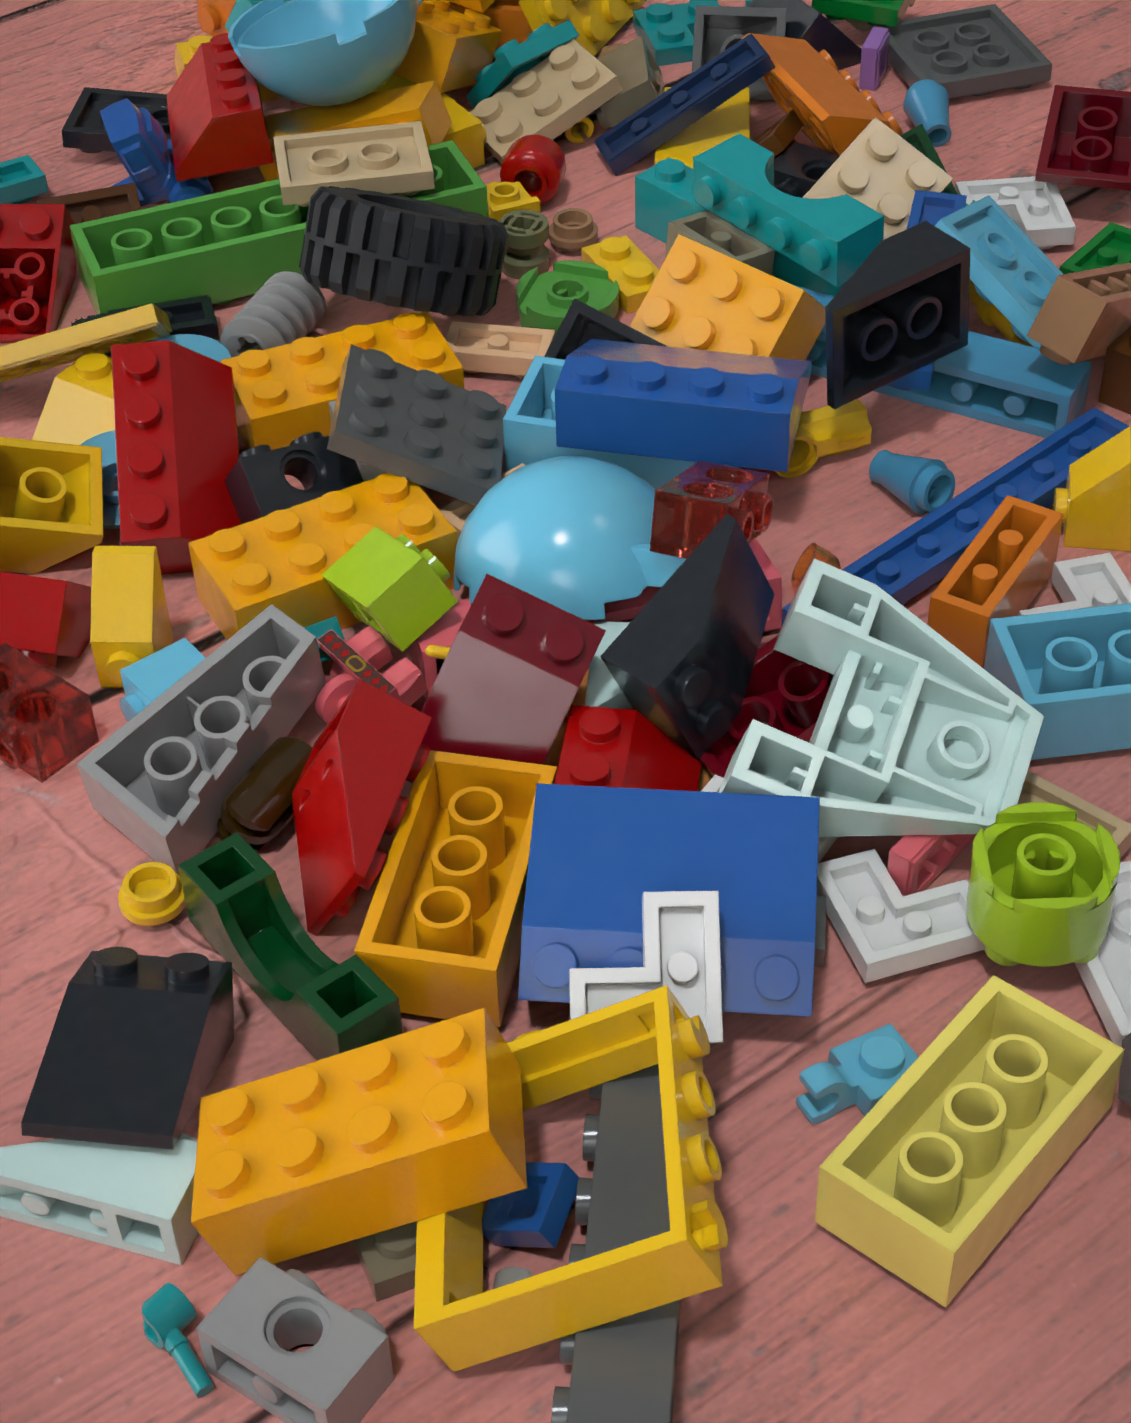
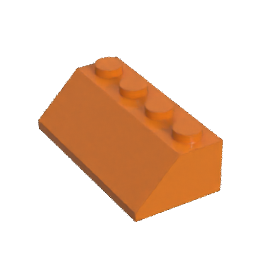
(819, 94)

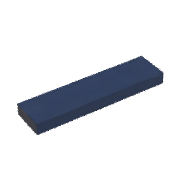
(684, 104)

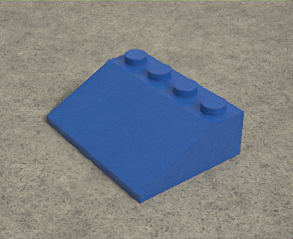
(681, 404)
(610, 844)

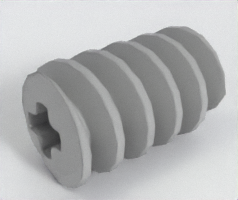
(275, 315)

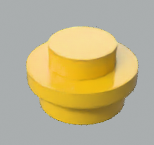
(151, 894)

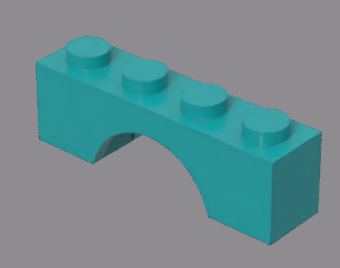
(819, 234)

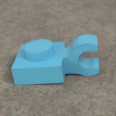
(855, 1074)

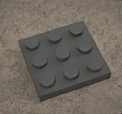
(966, 52)
(417, 426)

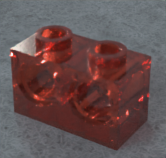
(699, 499)
(41, 717)

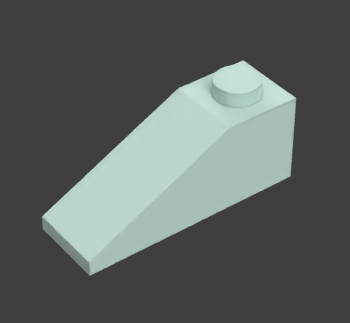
(104, 1193)

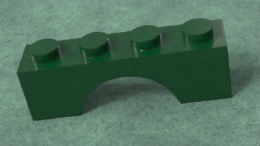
(247, 919)

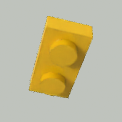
(625, 265)

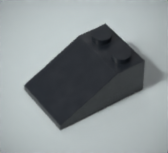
(897, 312)
(696, 641)
(132, 1049)

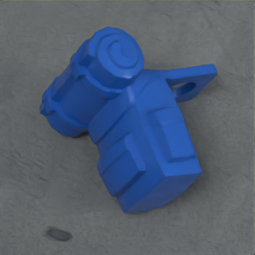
(148, 155)

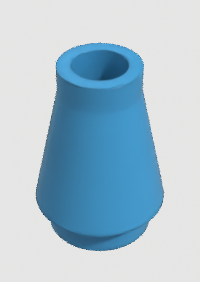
(929, 105)
(914, 480)

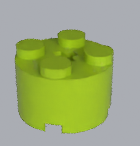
(1041, 886)

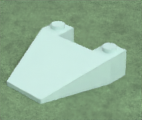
(908, 727)

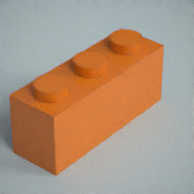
(996, 574)

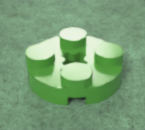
(547, 297)

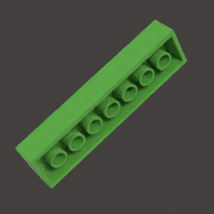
(224, 240)

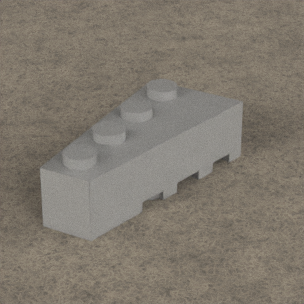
(191, 745)

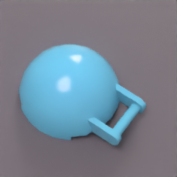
(324, 47)
(566, 535)

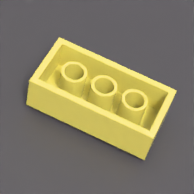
(967, 1138)

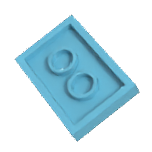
(1003, 263)

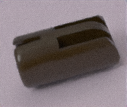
(262, 798)

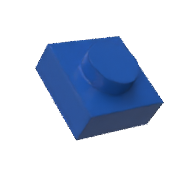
(533, 1214)

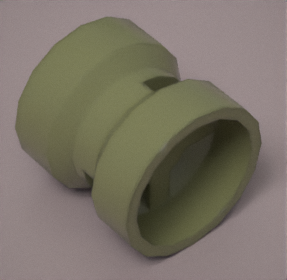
(525, 244)

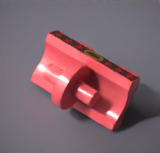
(361, 659)

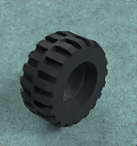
(403, 251)

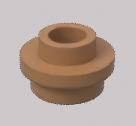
(573, 229)

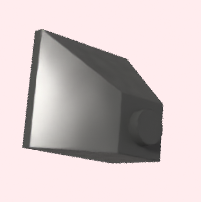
(724, 26)

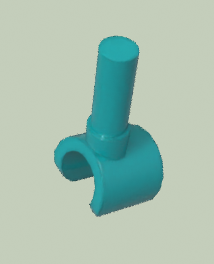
(164, 1319)

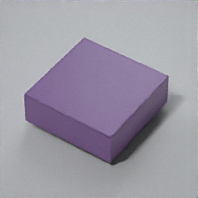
(874, 58)

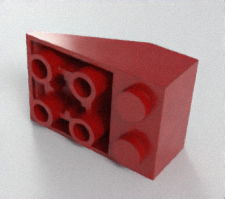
(34, 268)
(353, 797)

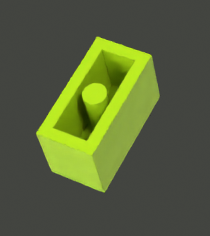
(392, 586)

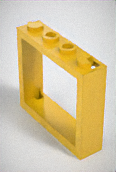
(479, 1326)

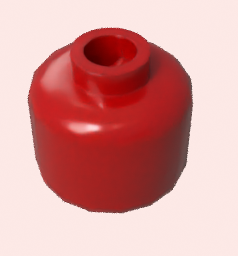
(536, 164)

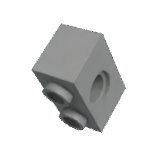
(274, 1310)

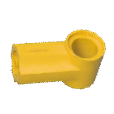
(827, 433)

